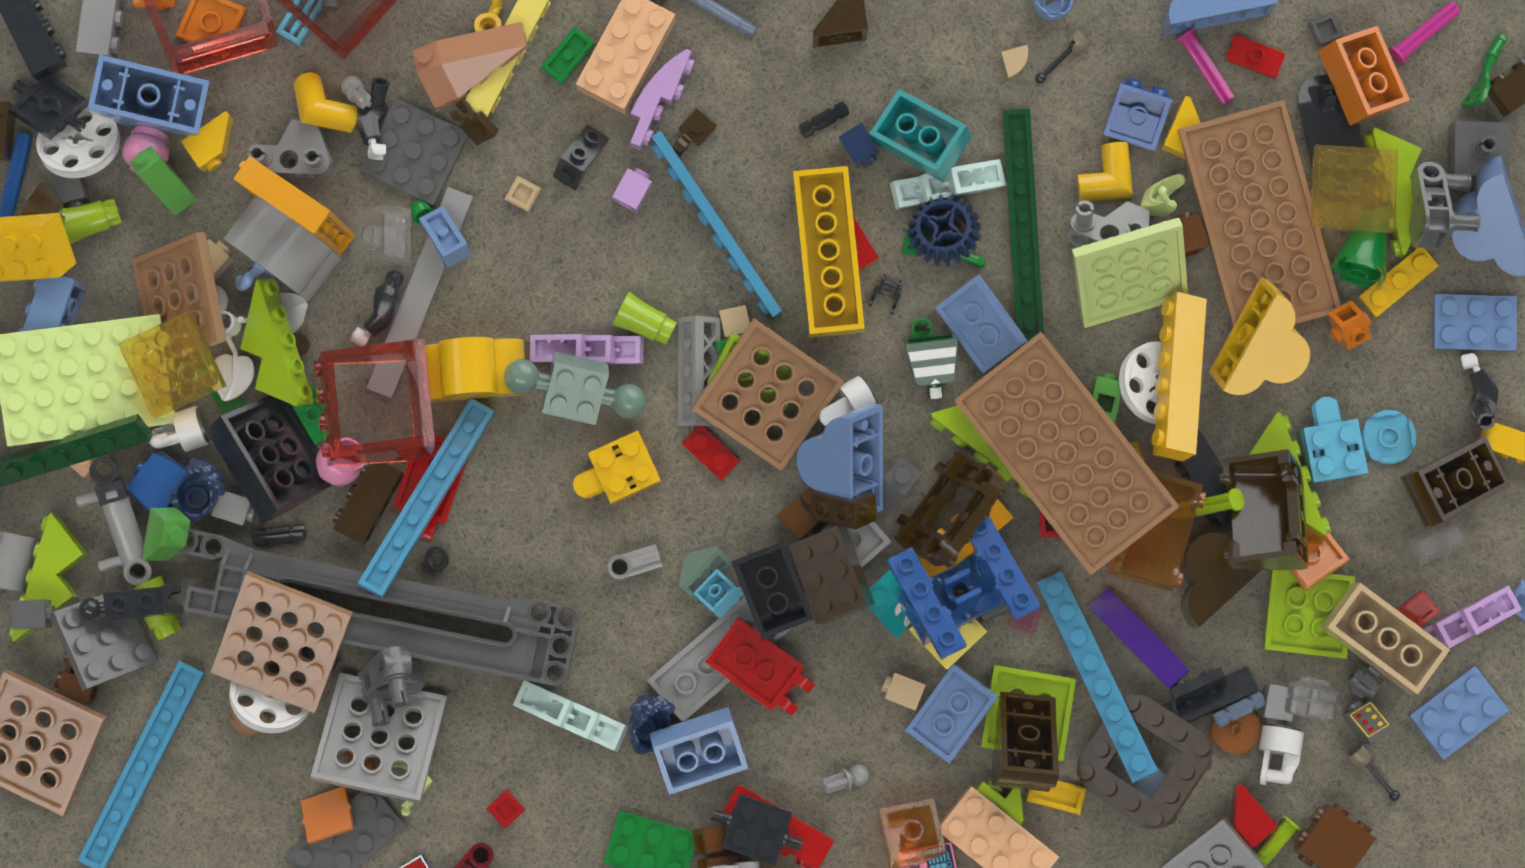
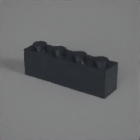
(33, 36)
(1205, 469)

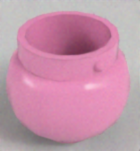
(141, 139)
(340, 474)

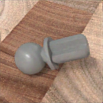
(356, 91)
(857, 775)

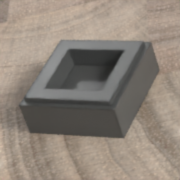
(1325, 29)

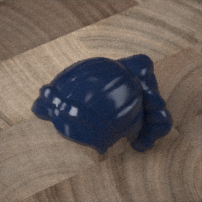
(198, 490)
(648, 716)

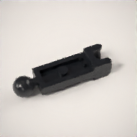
(133, 604)

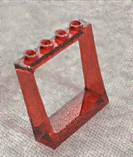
(216, 48)

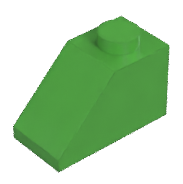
(165, 534)

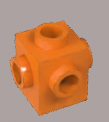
(1353, 329)

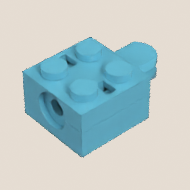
(1334, 443)

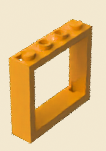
(294, 204)

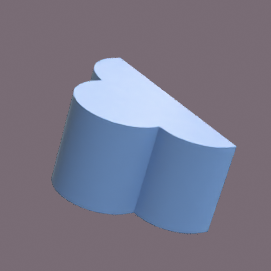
(1198, 14)
(147, 96)
(1501, 226)
(846, 456)

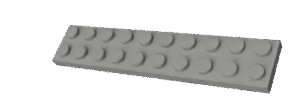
(692, 682)

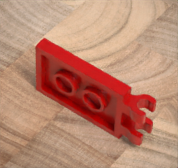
(410, 480)
(758, 666)

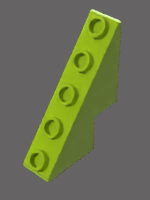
(1407, 159)
(271, 338)
(965, 434)
(1277, 438)
(54, 557)

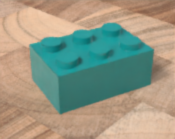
(920, 135)

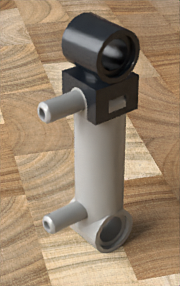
(114, 499)

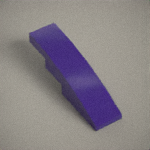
(1139, 639)

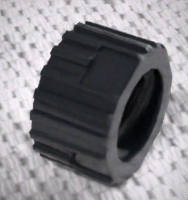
(430, 551)

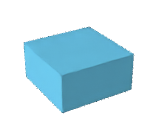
(718, 593)

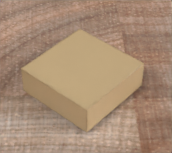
(523, 194)
(734, 320)

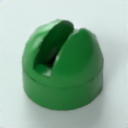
(418, 210)
(922, 332)

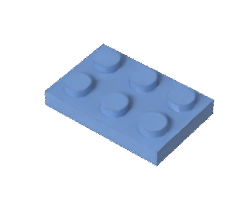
(1474, 322)
(981, 324)
(1458, 712)
(952, 713)

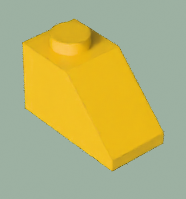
(1184, 117)
(211, 143)

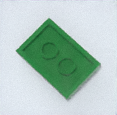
(648, 844)

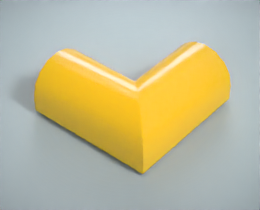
(319, 111)
(1116, 176)

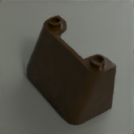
(1272, 523)

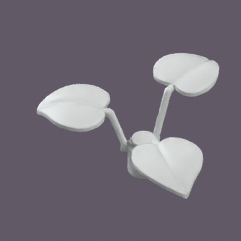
(240, 371)

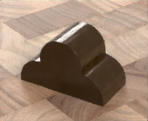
(1455, 482)
(1209, 578)
(1025, 743)

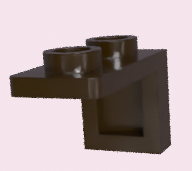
(844, 512)

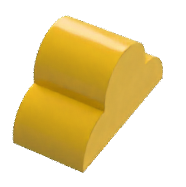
(1261, 344)
(471, 367)

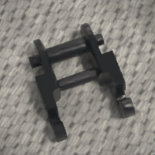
(877, 290)

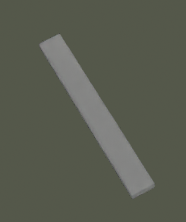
(418, 297)

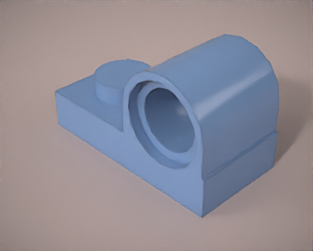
(445, 236)

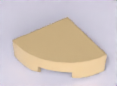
(1014, 60)

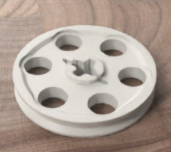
(83, 149)
(1144, 376)
(264, 703)

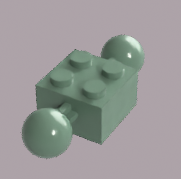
(574, 388)

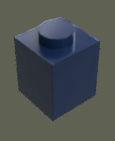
(859, 146)

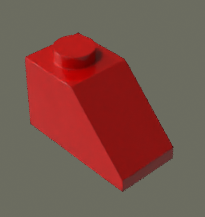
(1249, 817)

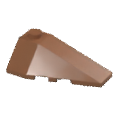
(460, 62)

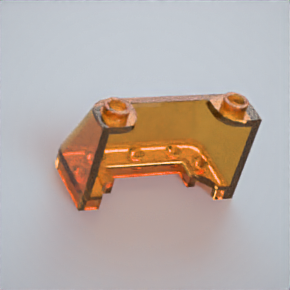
(1159, 553)

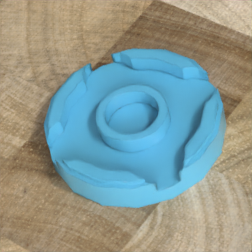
(1381, 433)

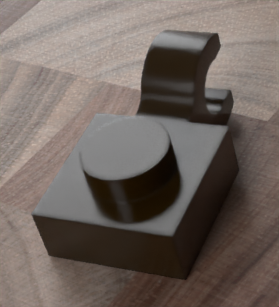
(475, 125)
(694, 130)

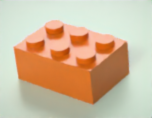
(1363, 75)

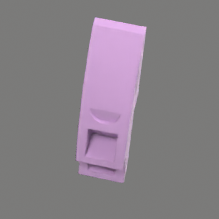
(663, 87)

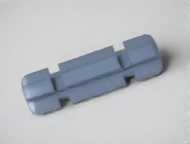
(1239, 709)

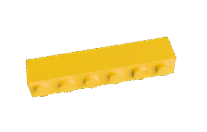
(1179, 376)

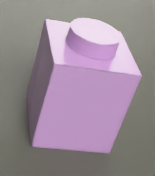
(633, 189)

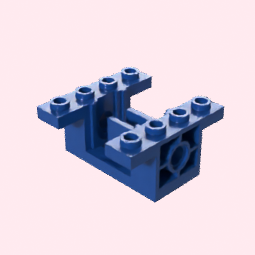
(986, 577)

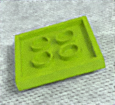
(1297, 615)
(1032, 683)

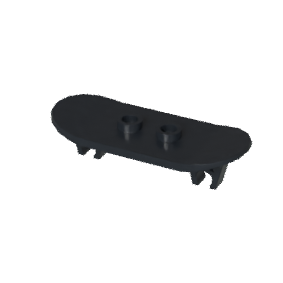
(1324, 117)

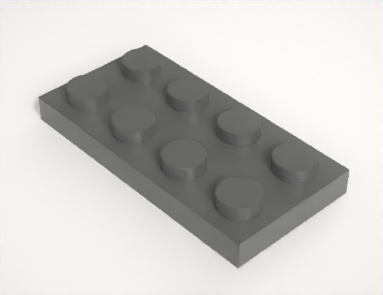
(374, 827)

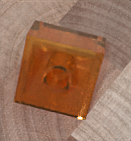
(911, 833)

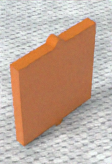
(327, 815)

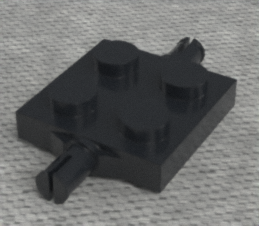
(49, 106)
(757, 830)

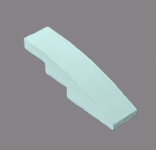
(959, 182)
(570, 715)

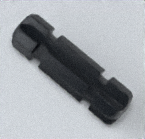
(823, 119)
(279, 534)

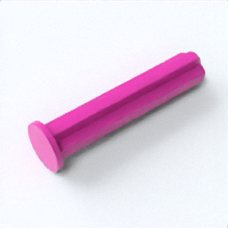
(1424, 32)
(1206, 67)

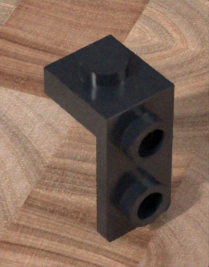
(579, 156)

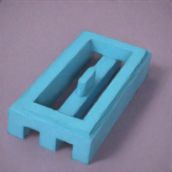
(303, 33)

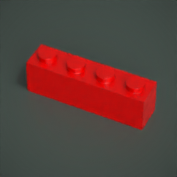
(815, 843)

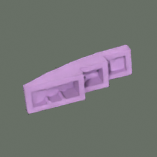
(600, 348)
(1475, 617)

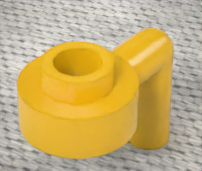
(491, 18)

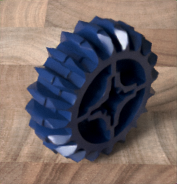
(927, 218)

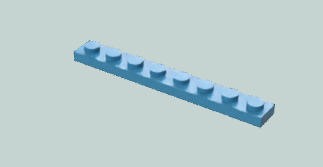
(721, 235)
(426, 498)
(1097, 677)
(141, 766)

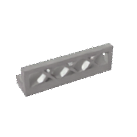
(691, 365)

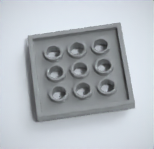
(382, 780)

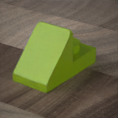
(1010, 804)

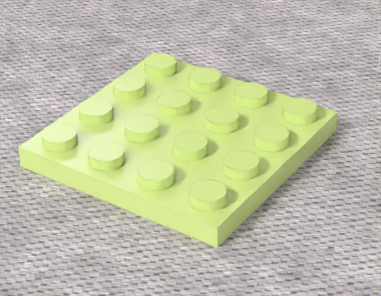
(1130, 272)

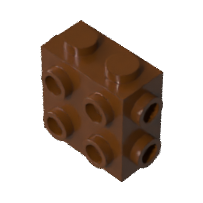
(1333, 839)

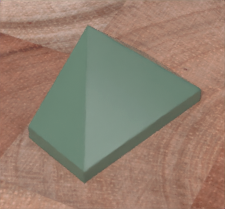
(699, 566)

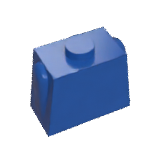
(156, 480)

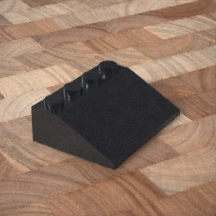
(269, 456)

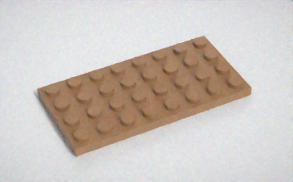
(1258, 210)
(1066, 453)

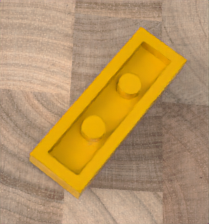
(1398, 281)

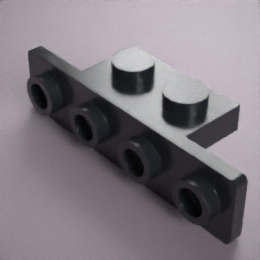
(1209, 693)

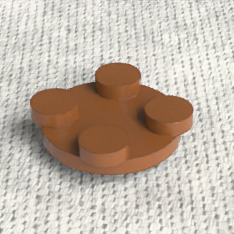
(1238, 735)

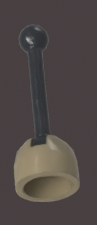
(1076, 43)
(1362, 758)

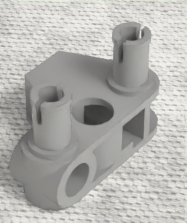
(299, 143)
(1091, 228)

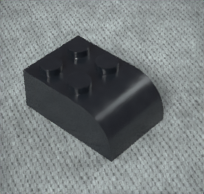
(772, 590)

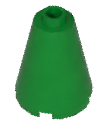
(1362, 258)

